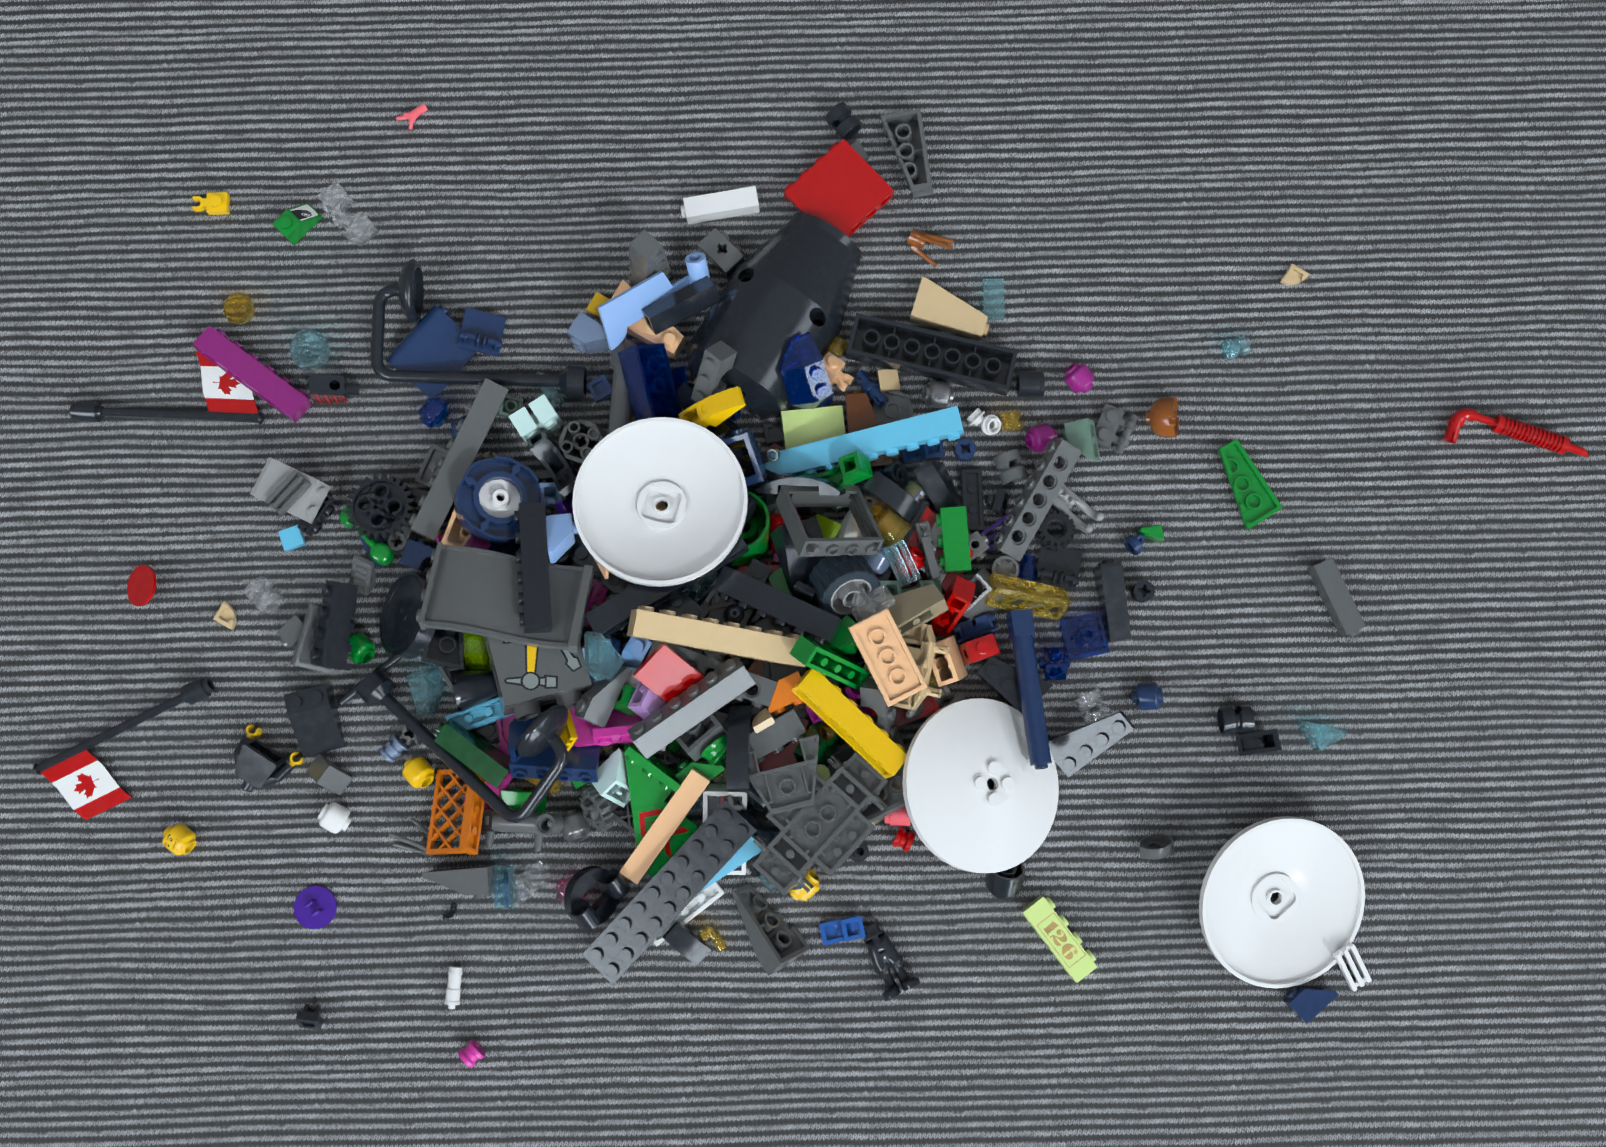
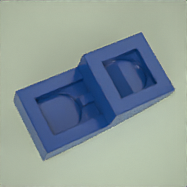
(842, 930)

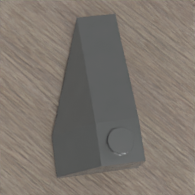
(771, 937)

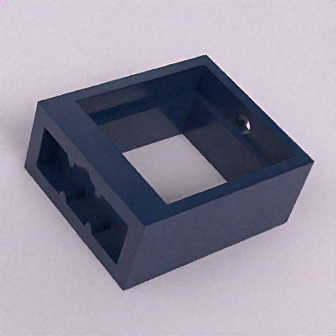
(740, 434)

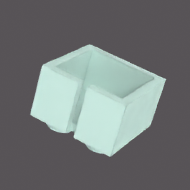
(543, 417)

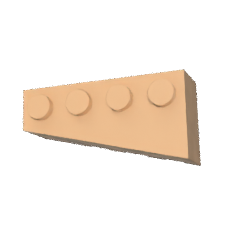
(671, 337)

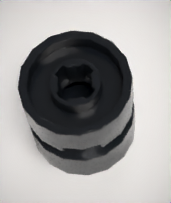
(841, 119)
(895, 472)
(1235, 719)

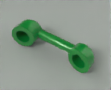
(379, 552)

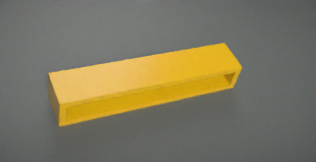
(850, 723)

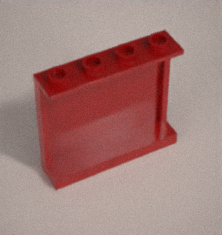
(840, 189)

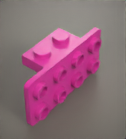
(614, 731)

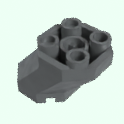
(579, 439)

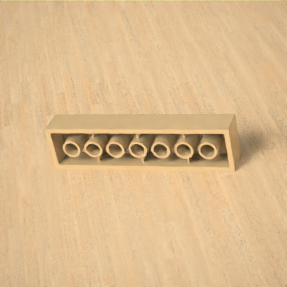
(712, 636)

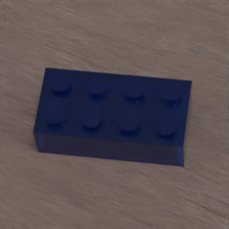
(650, 381)

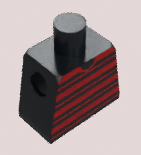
(323, 388)

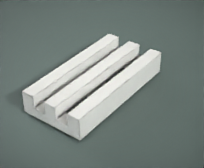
(1359, 980)

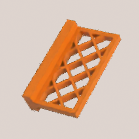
(471, 811)

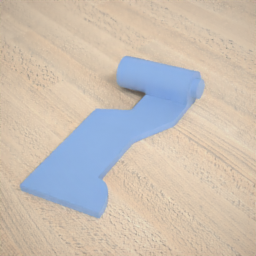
(626, 307)

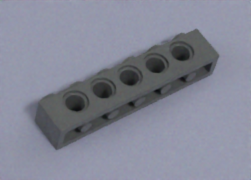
(1046, 494)
(765, 686)

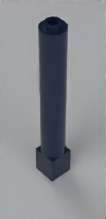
(1021, 632)

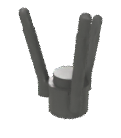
(421, 847)

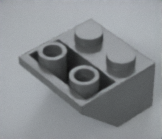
(981, 592)

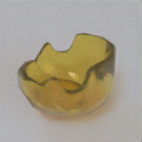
(239, 309)

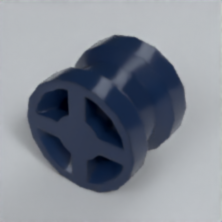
(961, 453)

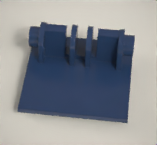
(481, 332)

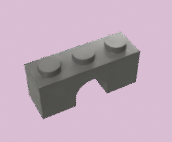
(715, 363)
(873, 699)

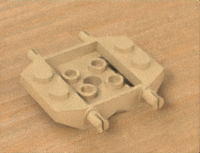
(924, 660)

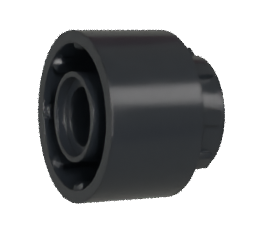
(1005, 883)

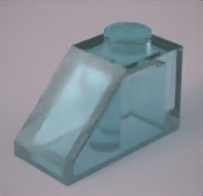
(601, 657)
(426, 689)

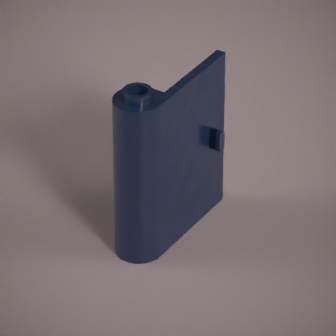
(431, 348)

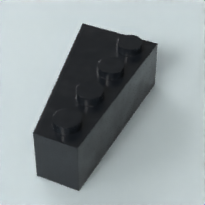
(334, 626)

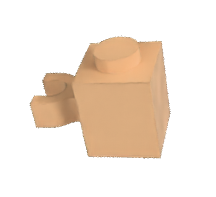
(834, 369)

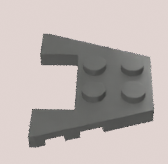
(789, 785)

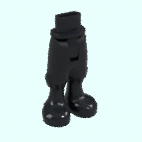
(885, 957)

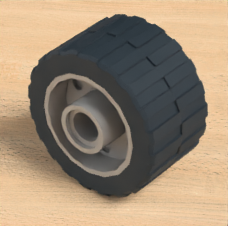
(839, 580)

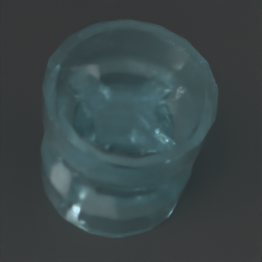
(1236, 347)

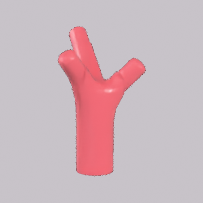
(412, 115)

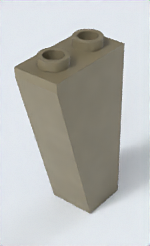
(917, 607)

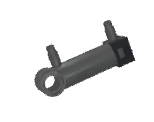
(535, 824)

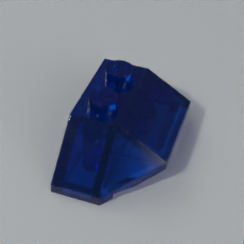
(805, 374)

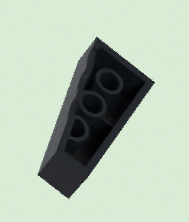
(445, 650)

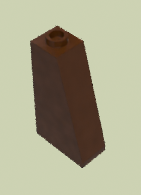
(861, 417)

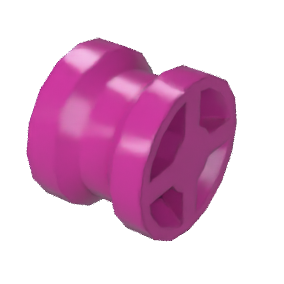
(471, 1053)

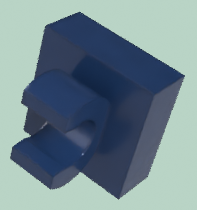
(600, 388)

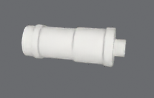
(453, 987)

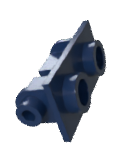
(967, 631)

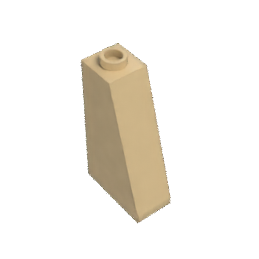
(947, 313)

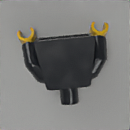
(259, 763)

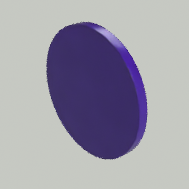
(315, 907)

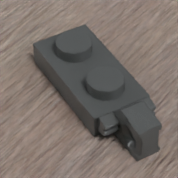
(928, 548)

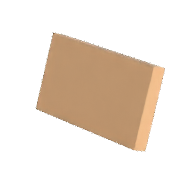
(887, 657)

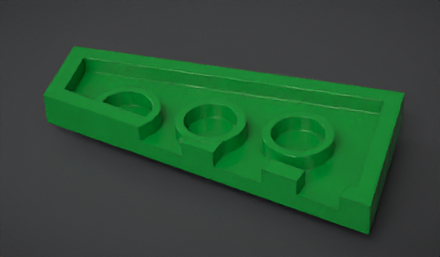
(1248, 486)

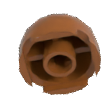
(1164, 417)

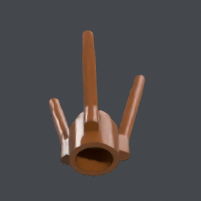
(919, 239)

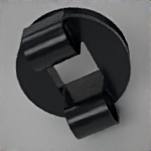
(609, 883)

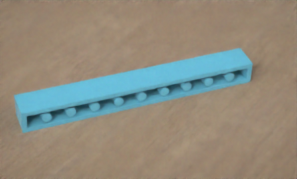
(870, 442)

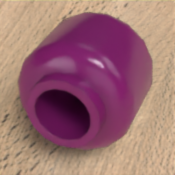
(1079, 377)
(1039, 436)

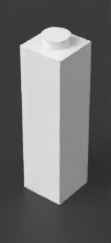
(720, 205)

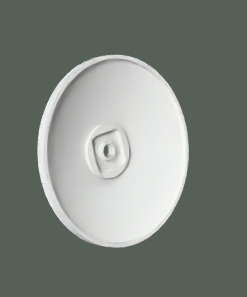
(653, 464)
(950, 795)
(1315, 906)

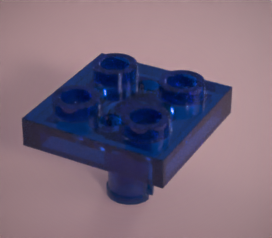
(1092, 623)

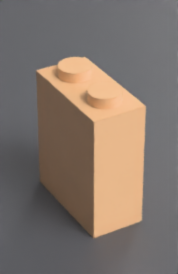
(948, 667)

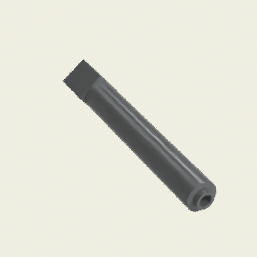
(620, 402)

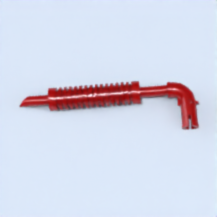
(1514, 429)

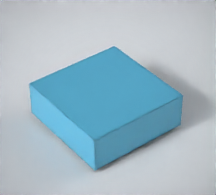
(292, 538)

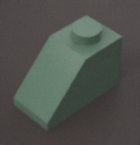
(1083, 437)

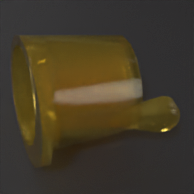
(890, 525)

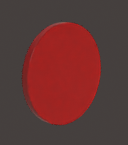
(141, 585)

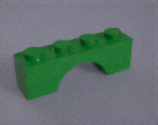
(849, 471)

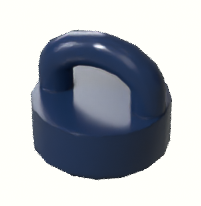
(1134, 543)

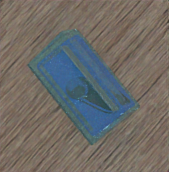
(504, 886)

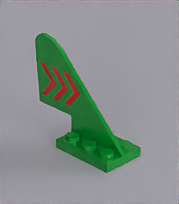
(649, 786)

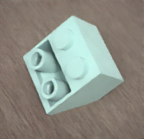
(613, 779)

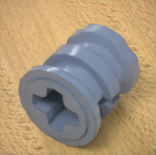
(393, 748)

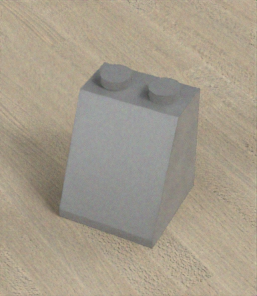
(307, 505)

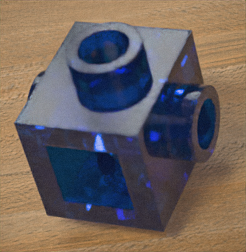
(1054, 663)

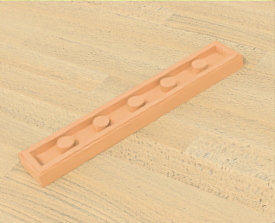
(664, 825)

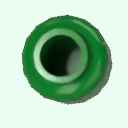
(362, 648)

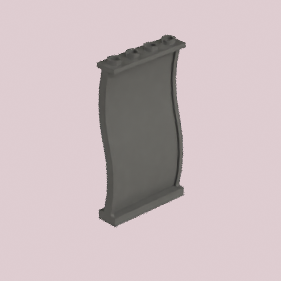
(479, 595)

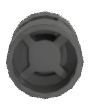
(1015, 472)

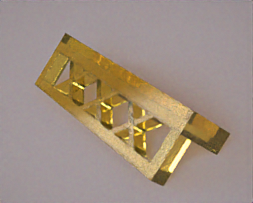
(1031, 593)

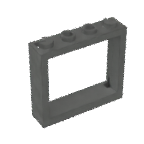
(809, 497)

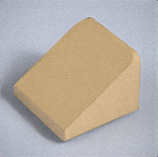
(888, 380)

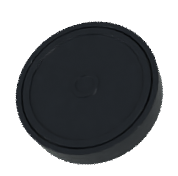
(398, 625)

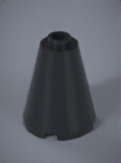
(472, 687)

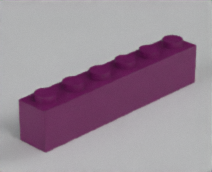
(252, 374)

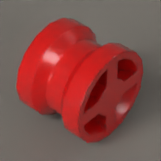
(903, 839)

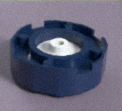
(479, 493)

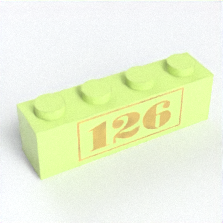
(1058, 938)

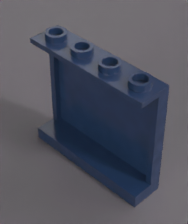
(581, 763)

